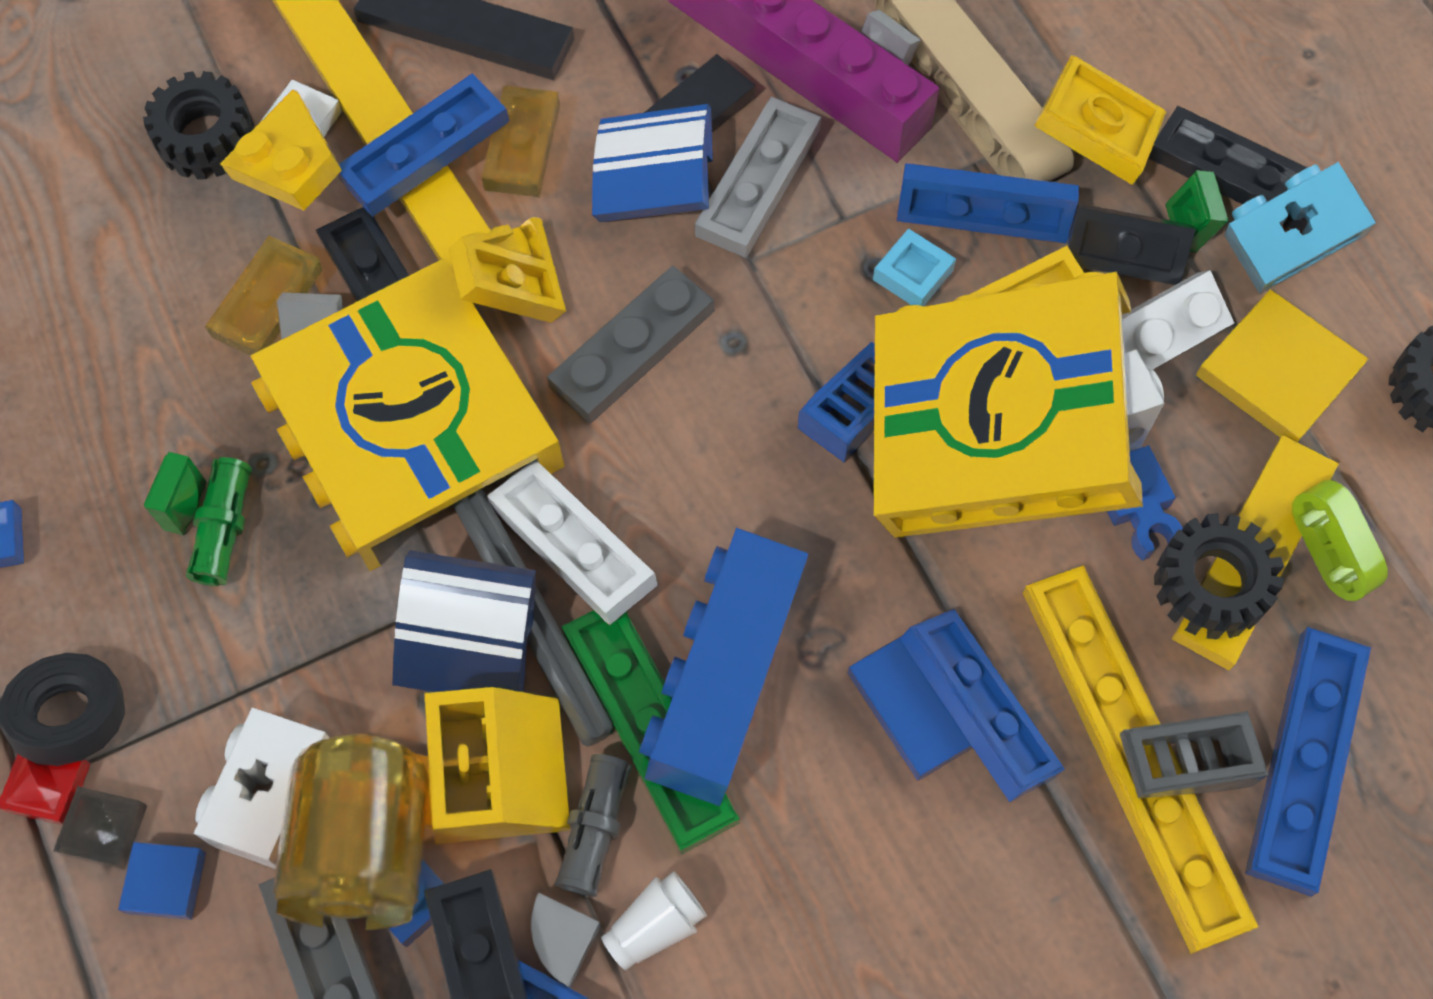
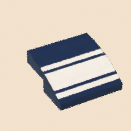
(462, 624)

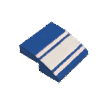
(652, 163)

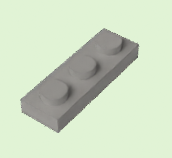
(758, 177)

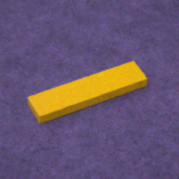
(1285, 475)

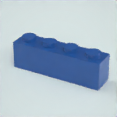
(726, 666)

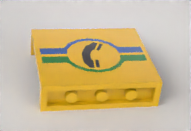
(401, 408)
(1003, 408)

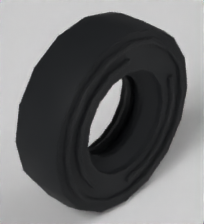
(68, 741)

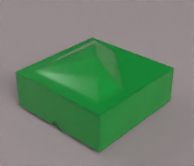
(1199, 204)
(175, 493)

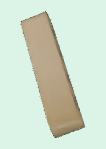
(980, 90)

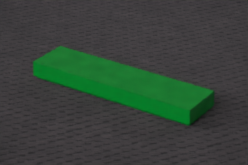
(630, 694)

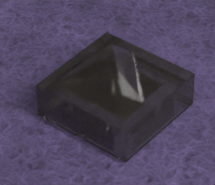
(100, 828)

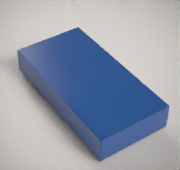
(908, 709)

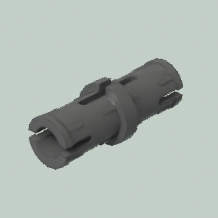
(593, 825)

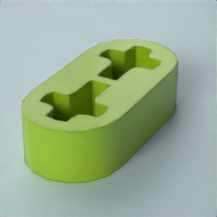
(1339, 540)

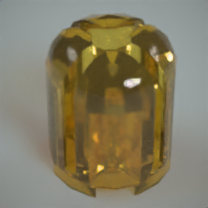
(352, 832)

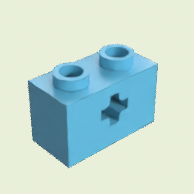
(1334, 221)

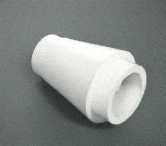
(654, 921)

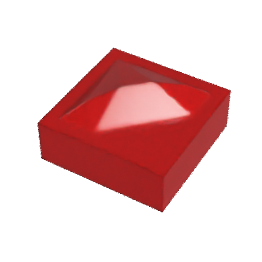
(42, 790)

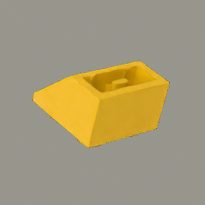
(495, 764)

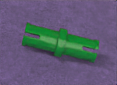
(219, 522)

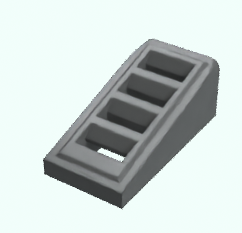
(1237, 742)

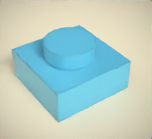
(914, 269)

